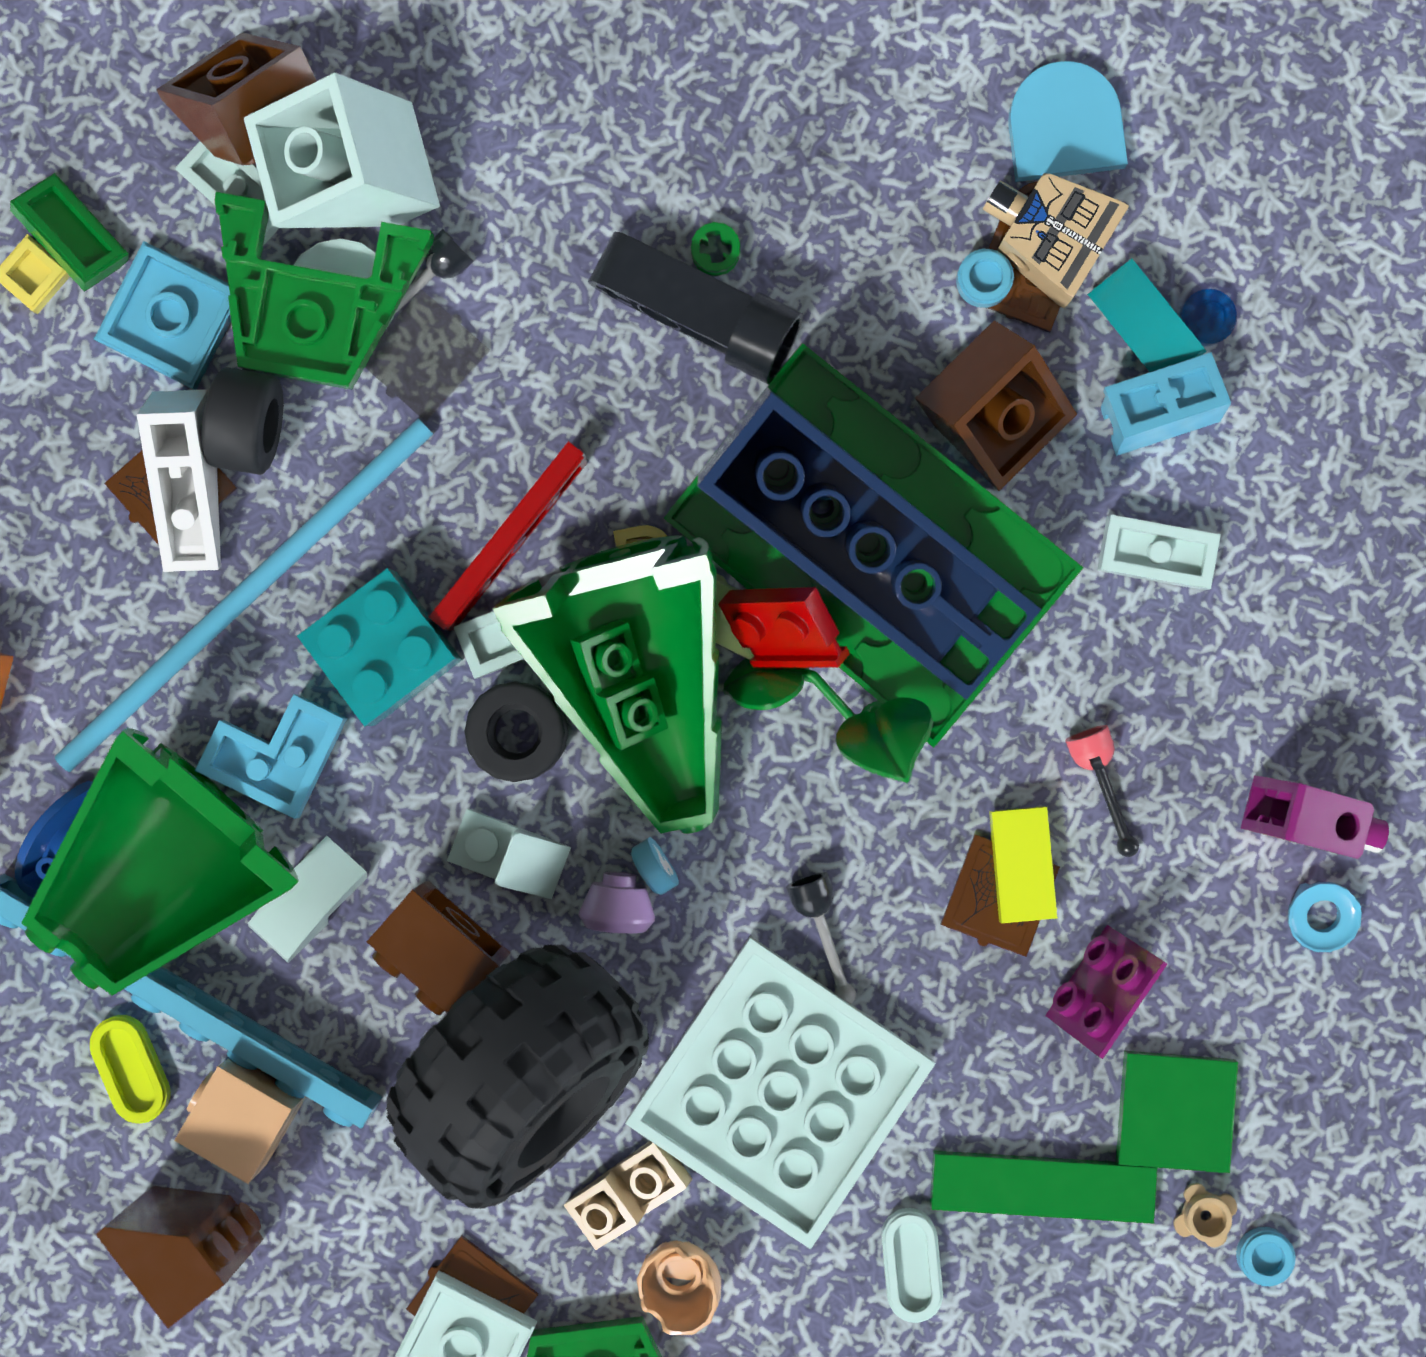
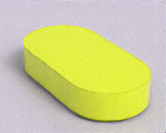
(130, 1069)

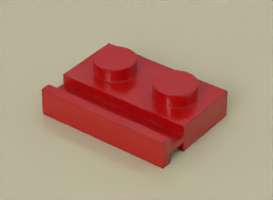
(784, 627)

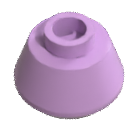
(617, 905)

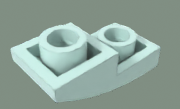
(296, 917)

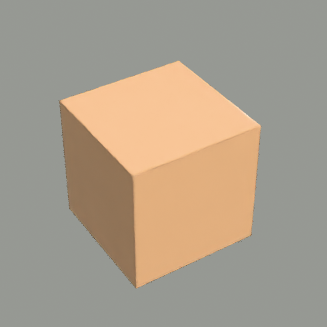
(238, 1119)

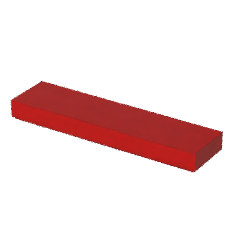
(509, 537)

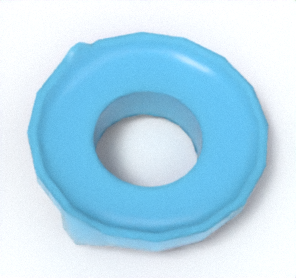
(1340, 932)

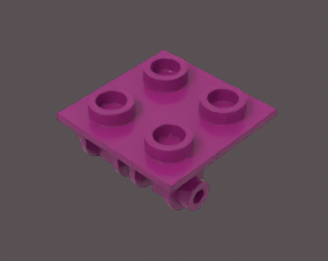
(1105, 990)

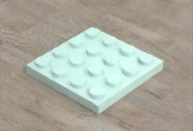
(780, 1092)

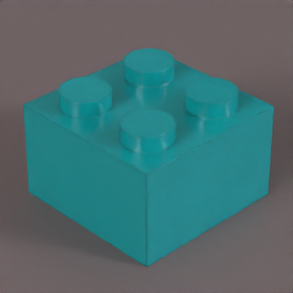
(379, 647)

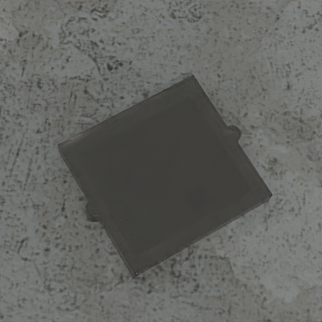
(425, 356)

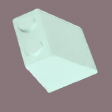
(341, 157)

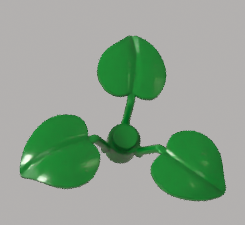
(878, 739)

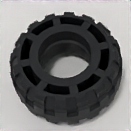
(516, 1075)

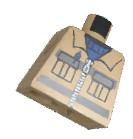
(1055, 232)

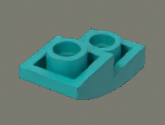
(1145, 318)

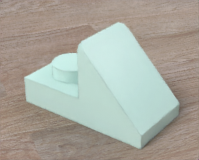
(509, 854)

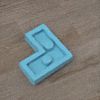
(280, 770)

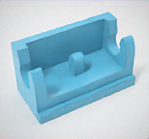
(1165, 403)

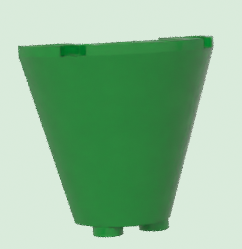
(150, 868)

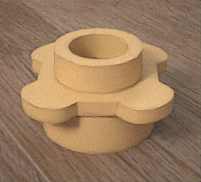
(1217, 1226)

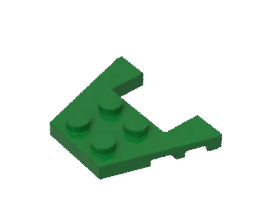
(308, 319)

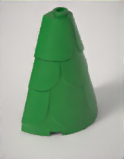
(671, 611)

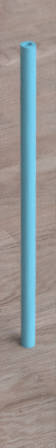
(243, 595)

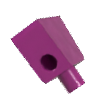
(1313, 818)

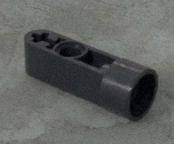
(748, 329)

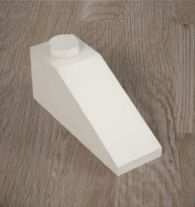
(180, 480)

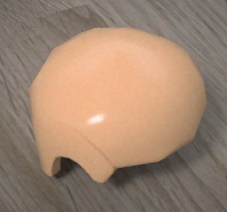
(685, 1307)

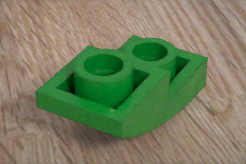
(619, 689)

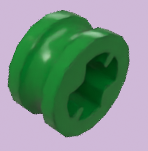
(727, 237)

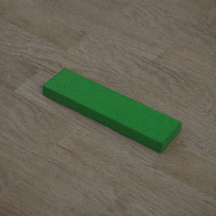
(1042, 1187)

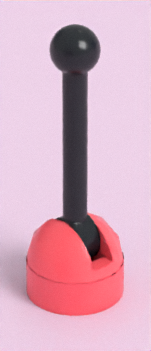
(1094, 751)

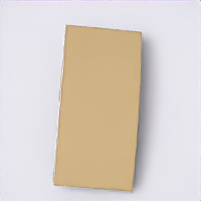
(627, 1193)

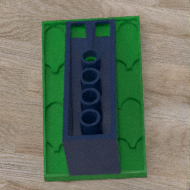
(910, 559)

